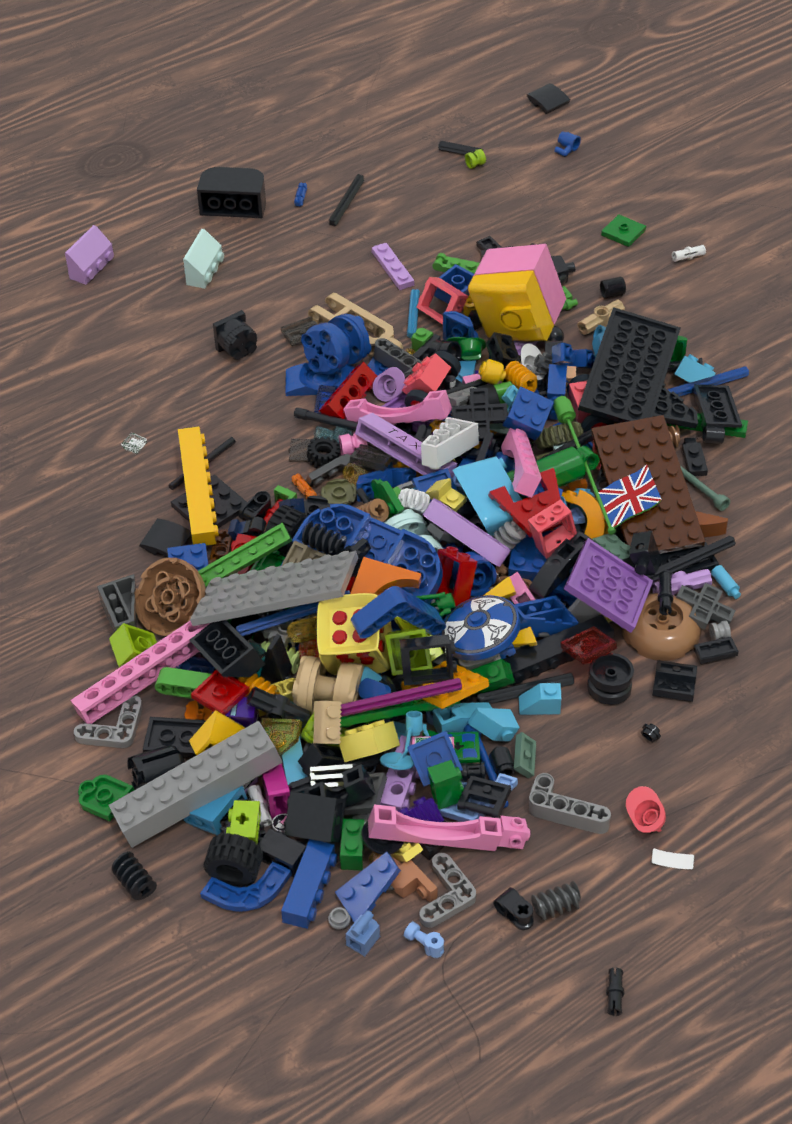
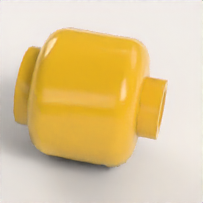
(492, 371)

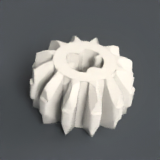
(414, 500)

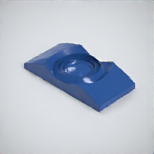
(303, 381)

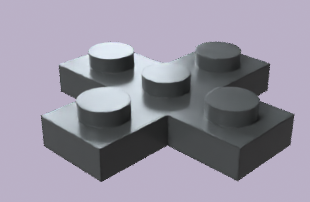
(706, 605)

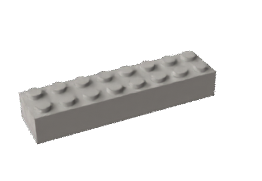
(195, 784)

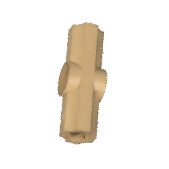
(599, 317)

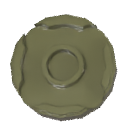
(339, 492)

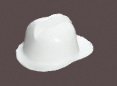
(528, 355)

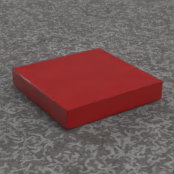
(220, 692)

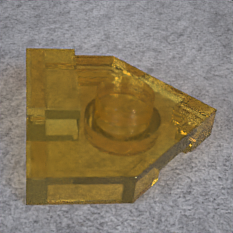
(282, 732)

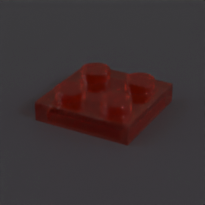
(588, 645)

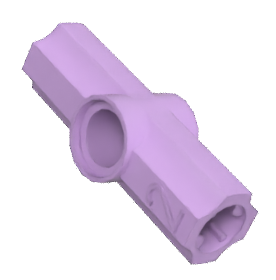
(691, 580)

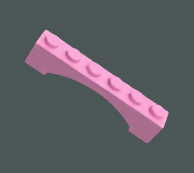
(434, 406)
(526, 470)
(474, 834)

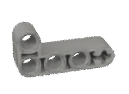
(566, 809)

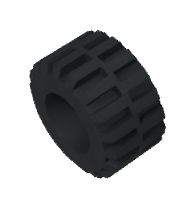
(291, 519)
(233, 859)

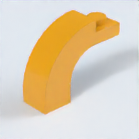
(595, 519)

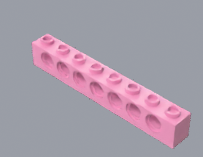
(136, 674)

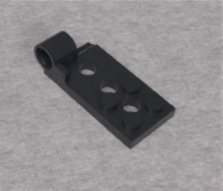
(716, 410)

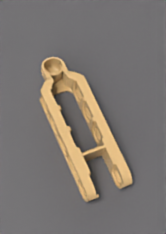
(371, 322)

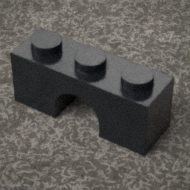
(357, 787)

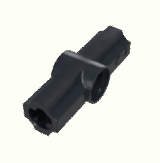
(276, 706)

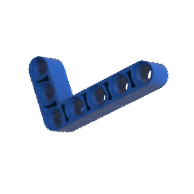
(395, 603)

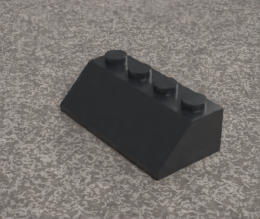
(227, 650)

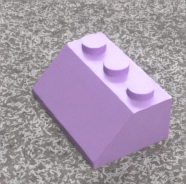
(88, 255)

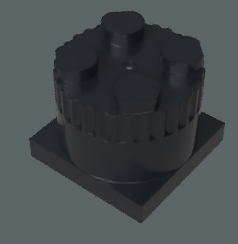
(235, 336)

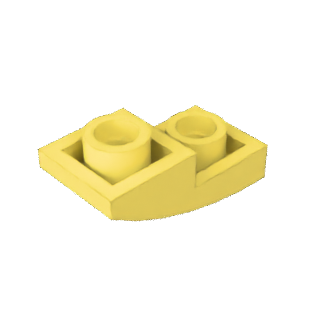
(407, 851)

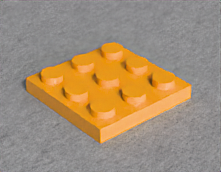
(470, 682)

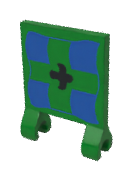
(465, 745)

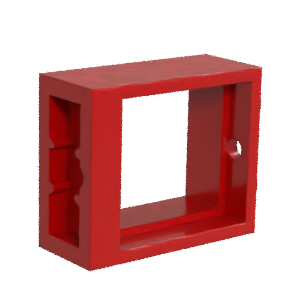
(464, 577)

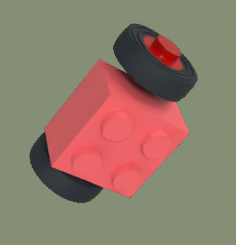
(429, 375)
(575, 391)

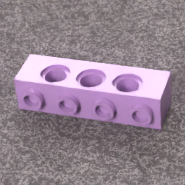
(397, 785)

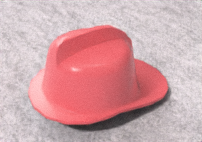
(645, 809)

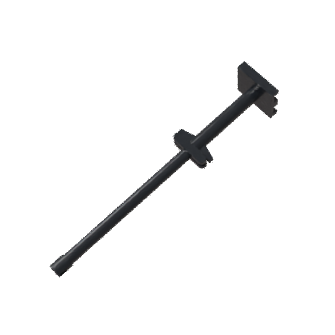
(486, 451)

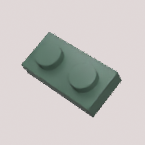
(525, 755)

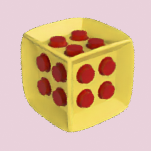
(339, 640)

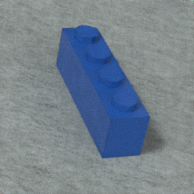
(308, 884)

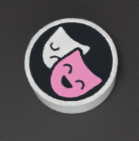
(278, 822)

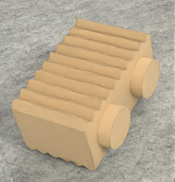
(327, 722)

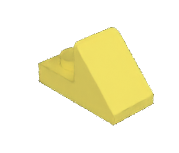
(444, 493)

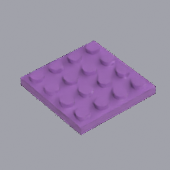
(608, 585)

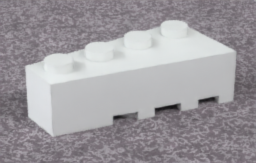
(449, 442)

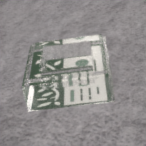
(134, 443)

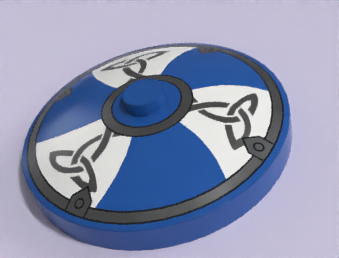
(482, 627)

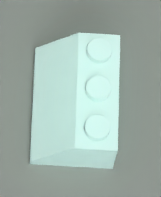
(202, 260)

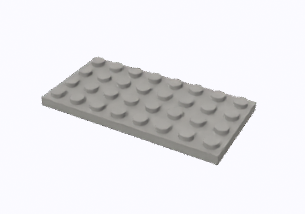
(275, 588)

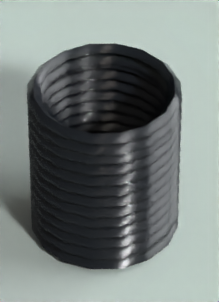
(612, 287)

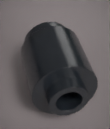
(502, 761)

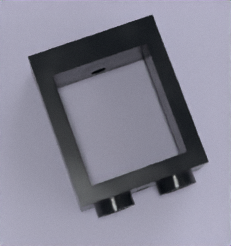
(427, 675)

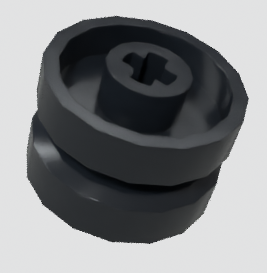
(610, 679)

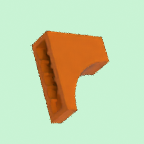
(377, 576)

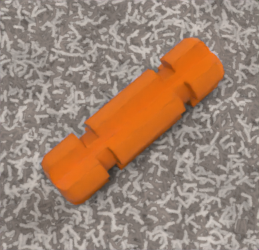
(303, 486)

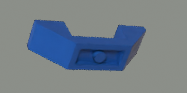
(564, 355)
(394, 476)

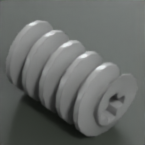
(509, 534)

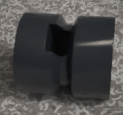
(448, 346)

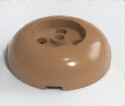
(160, 591)
(660, 642)

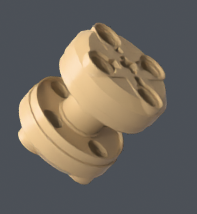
(314, 685)

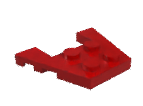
(529, 507)

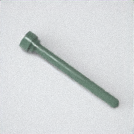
(720, 501)

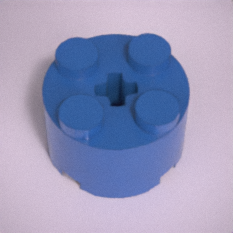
(484, 575)

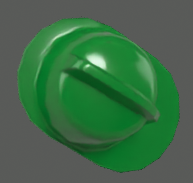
(471, 347)

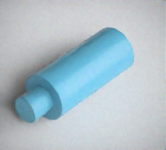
(726, 581)

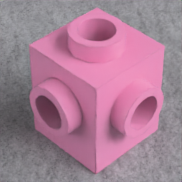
(514, 832)

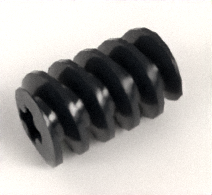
(323, 540)
(133, 876)

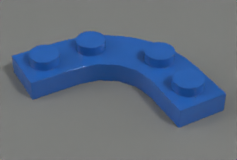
(248, 897)

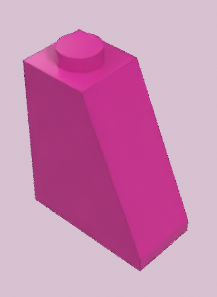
(276, 790)

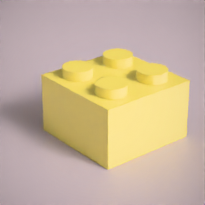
(368, 740)

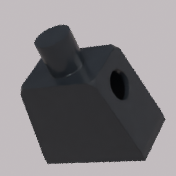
(647, 558)

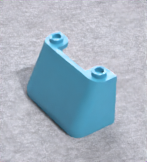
(477, 481)

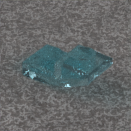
(319, 431)

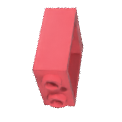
(456, 302)
(542, 521)

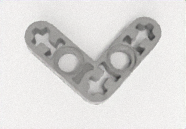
(116, 732)
(454, 895)

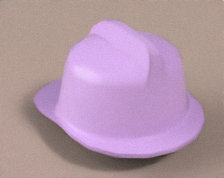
(389, 384)

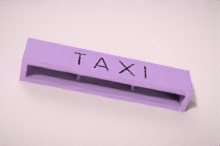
(396, 443)

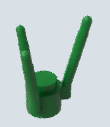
(444, 602)

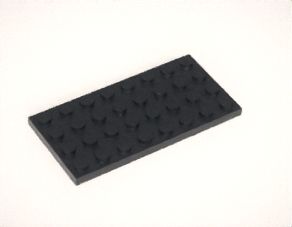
(629, 367)

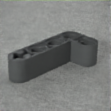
(393, 356)

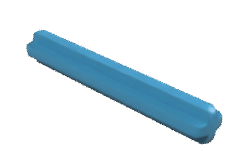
(413, 312)

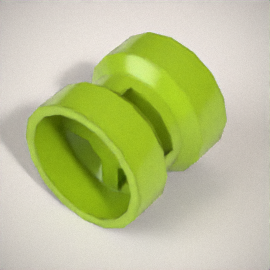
(475, 158)

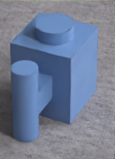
(363, 934)

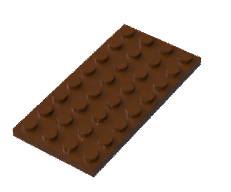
(628, 448)

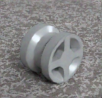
(719, 631)

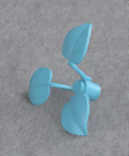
(413, 727)

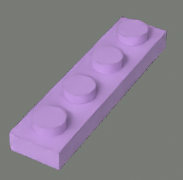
(392, 266)

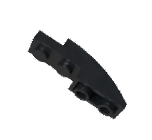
(558, 565)

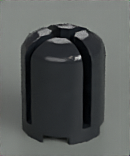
(153, 764)

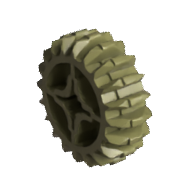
(557, 435)

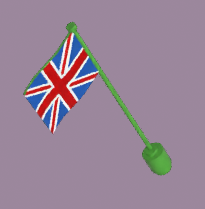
(623, 497)

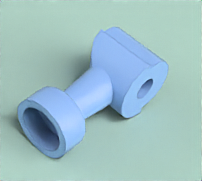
(433, 941)

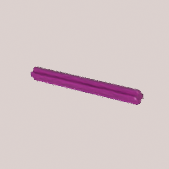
(401, 697)

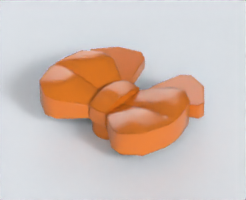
(193, 711)

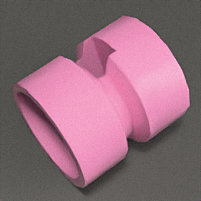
(349, 444)

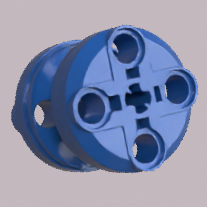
(336, 343)

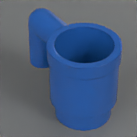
(569, 141)

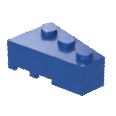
(545, 615)

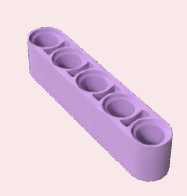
(466, 532)

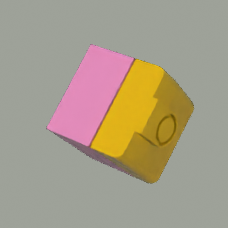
(517, 292)

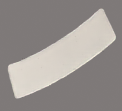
(672, 860)

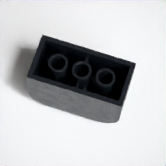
(231, 192)

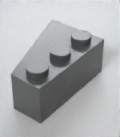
(119, 601)

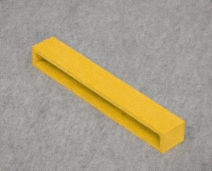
(197, 486)

